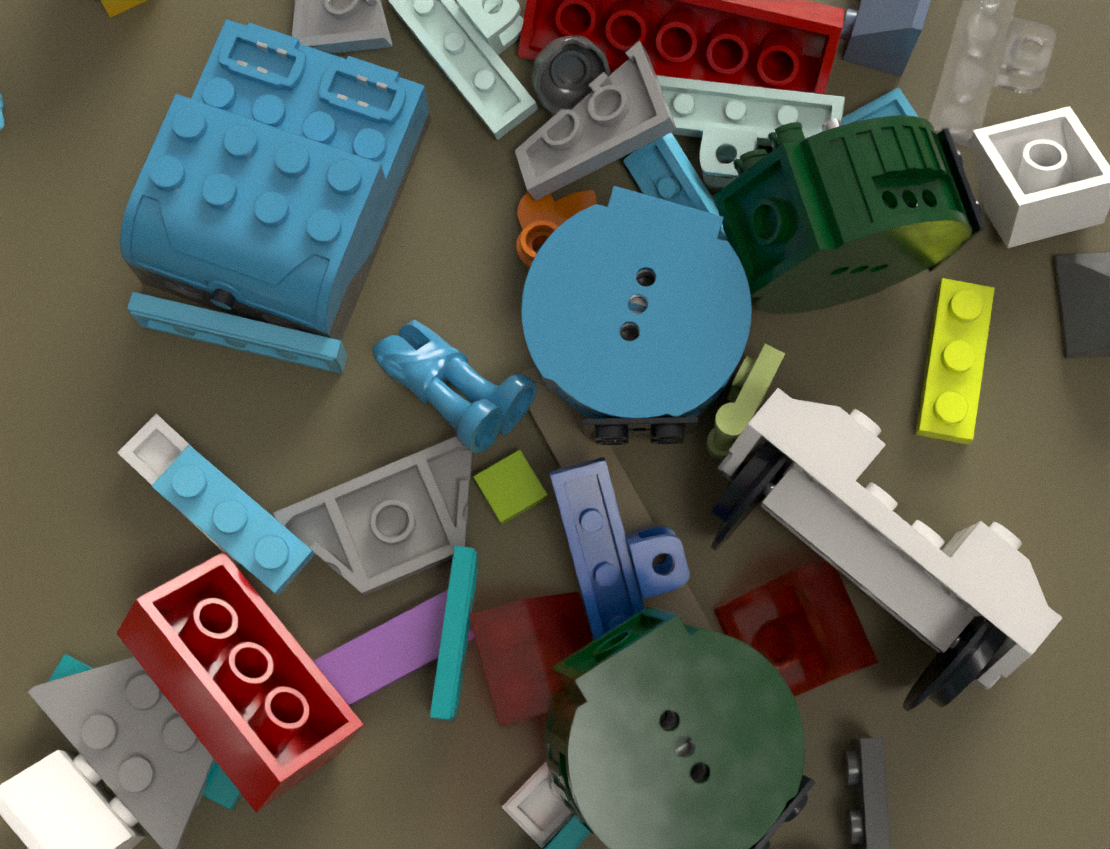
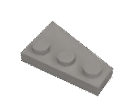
(341, 25)
(603, 127)

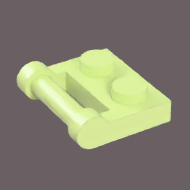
(746, 397)

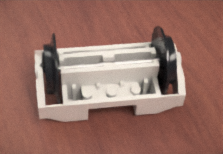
(968, 602)

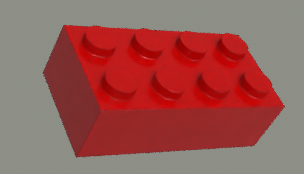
(238, 679)

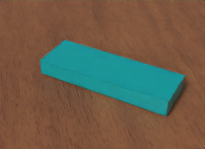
(455, 635)

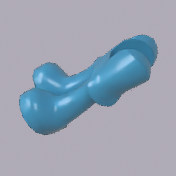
(426, 361)

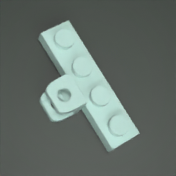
(466, 48)
(739, 118)

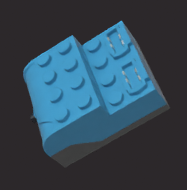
(274, 181)

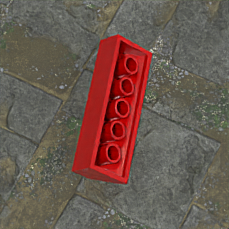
(706, 40)

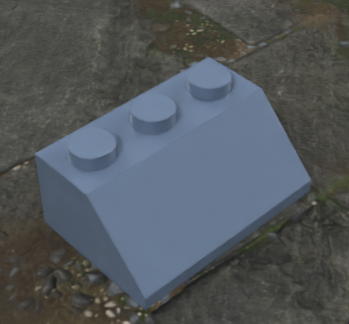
(883, 33)

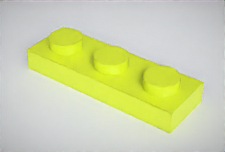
(955, 361)

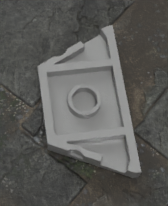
(390, 518)
(132, 743)

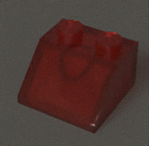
(801, 627)
(521, 646)

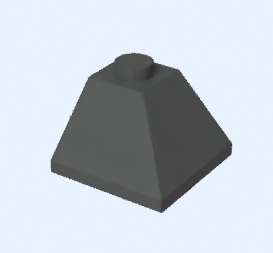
(1084, 303)

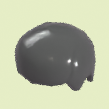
(565, 71)

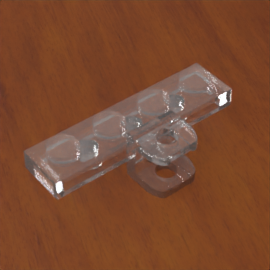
(988, 53)

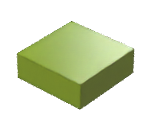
(510, 487)

